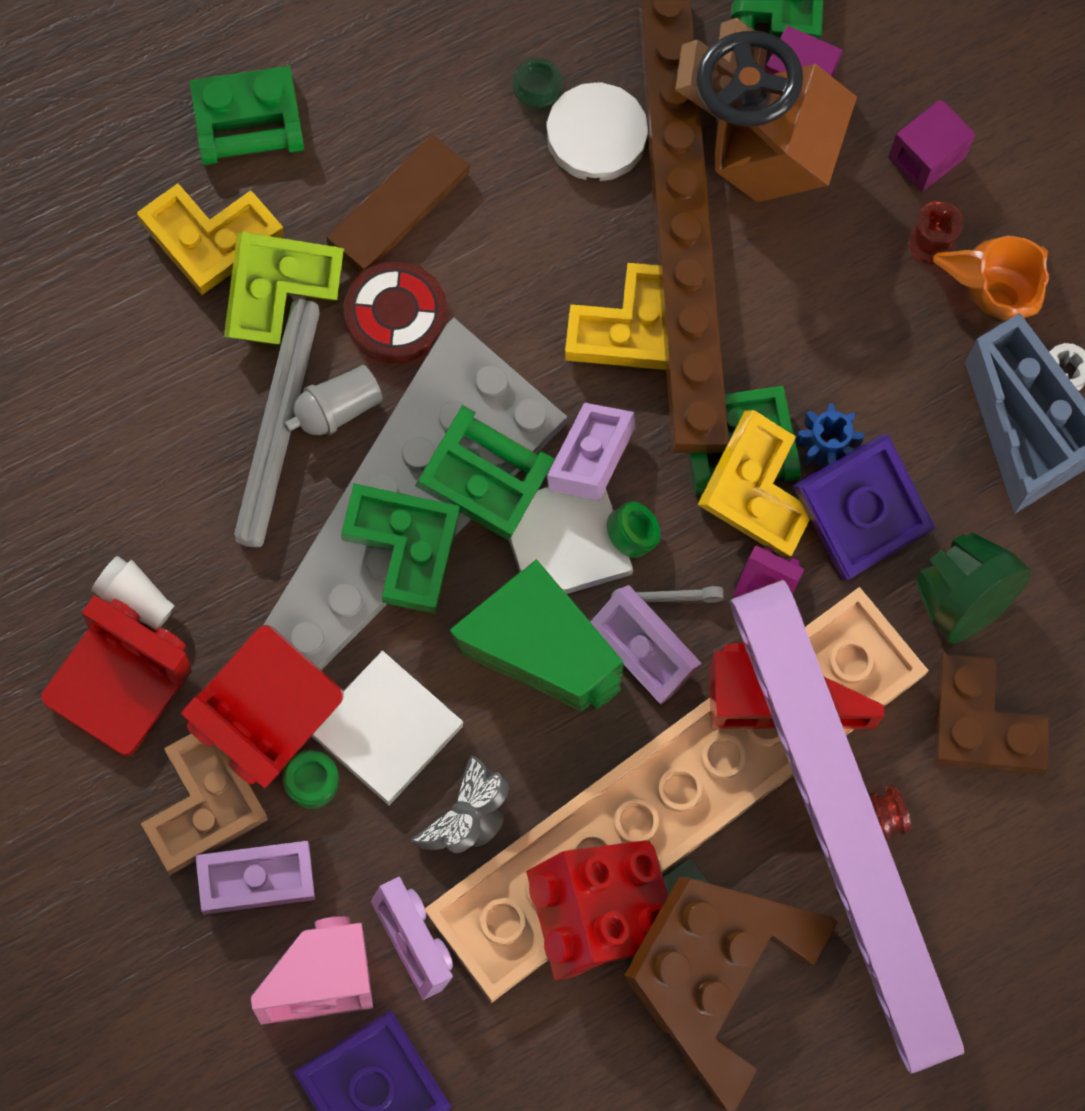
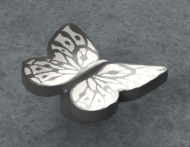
(474, 816)

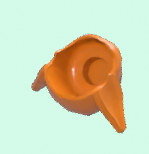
(1001, 275)

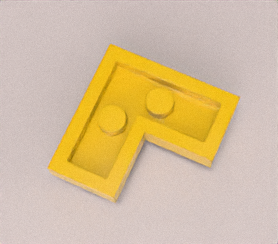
(203, 245)
(623, 335)
(744, 489)

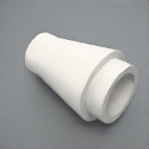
(134, 588)

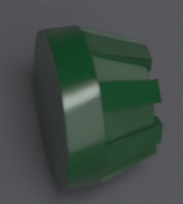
(970, 586)

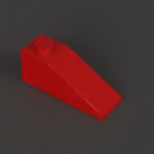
(740, 704)

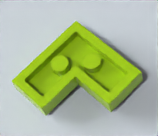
(267, 271)

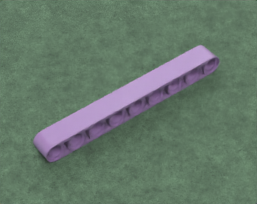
(847, 827)

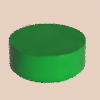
(633, 529)
(310, 779)

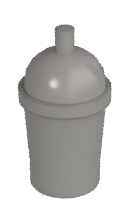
(335, 402)

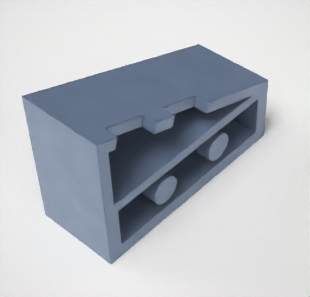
(1028, 411)

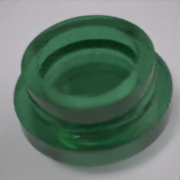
(537, 83)

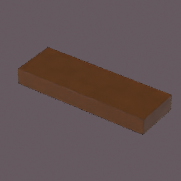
(398, 203)

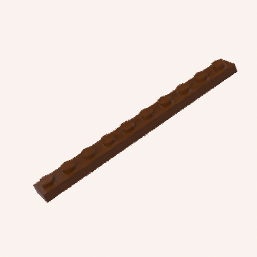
(682, 235)

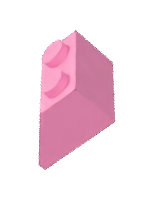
(317, 975)

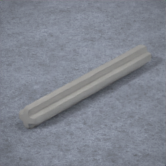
(273, 435)

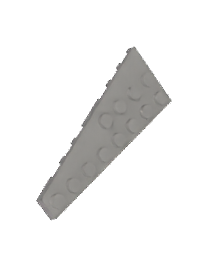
(343, 581)

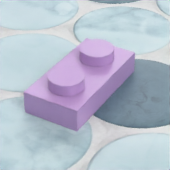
(591, 451)
(645, 644)
(255, 877)
(403, 918)

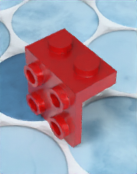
(118, 677)
(263, 706)
(596, 904)

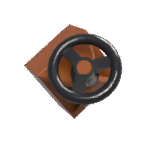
(774, 129)

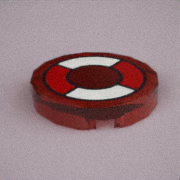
(395, 311)

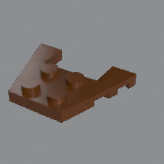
(699, 963)

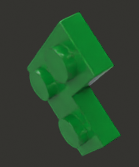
(416, 532)

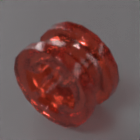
(891, 812)

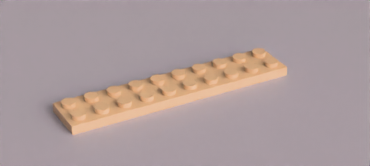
(666, 793)

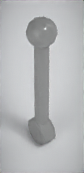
(709, 594)

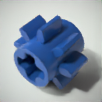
(825, 426)

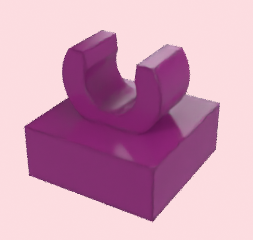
(765, 569)

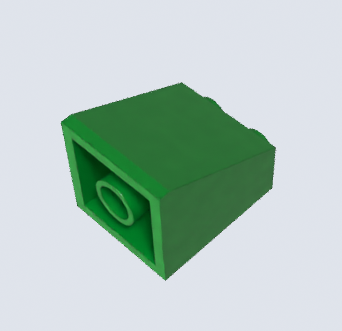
(541, 641)

